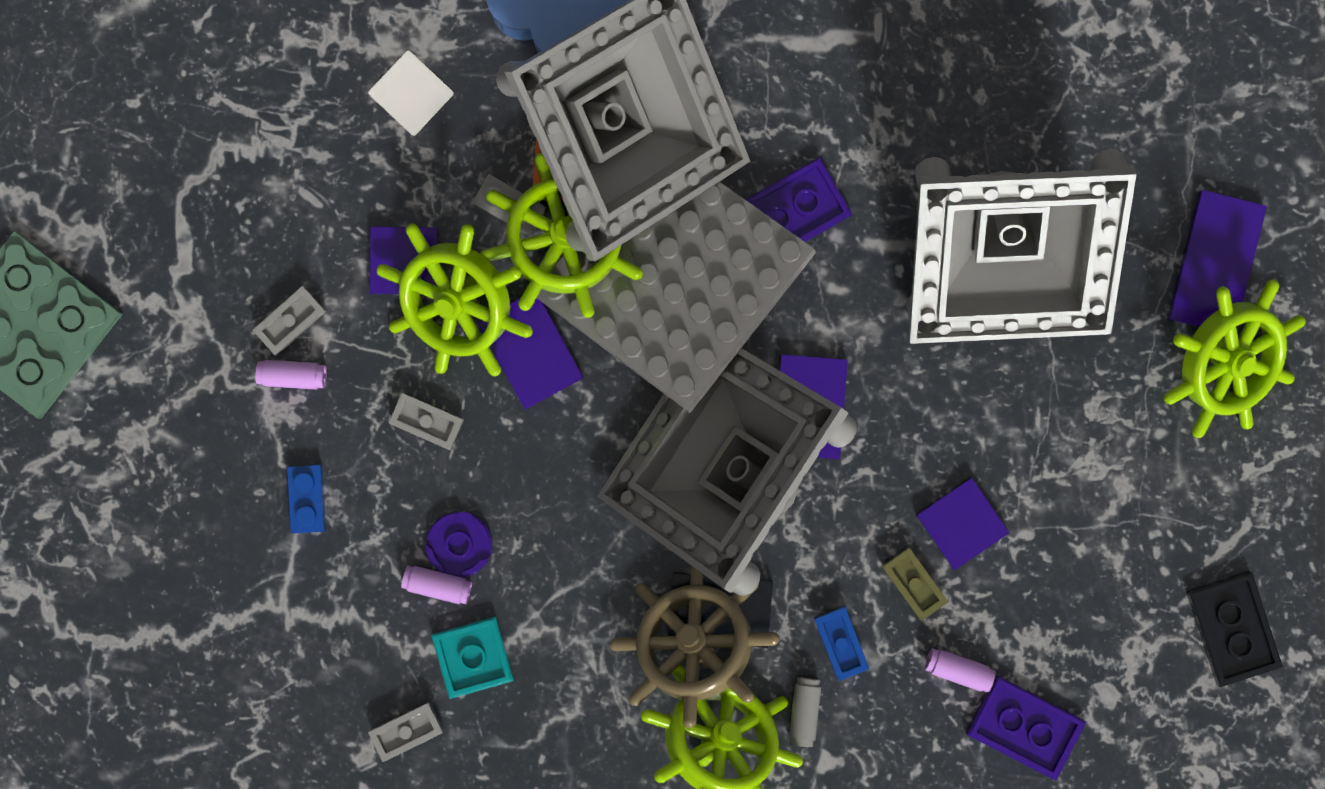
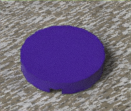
(459, 544)

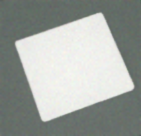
(411, 93)

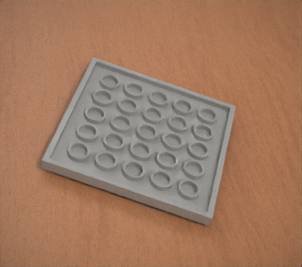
(702, 292)

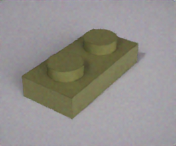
(914, 584)

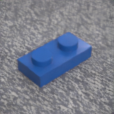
(306, 499)
(841, 643)

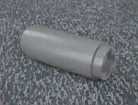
(805, 712)

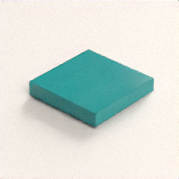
(472, 657)

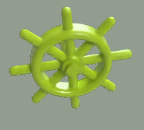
(555, 237)
(454, 299)
(1234, 358)
(721, 741)

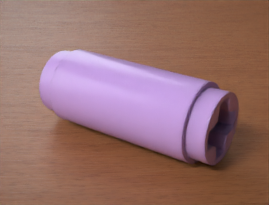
(291, 374)
(436, 584)
(959, 670)

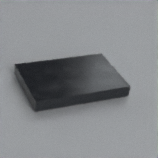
(755, 607)
(1234, 629)

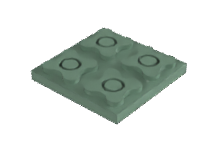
(45, 325)

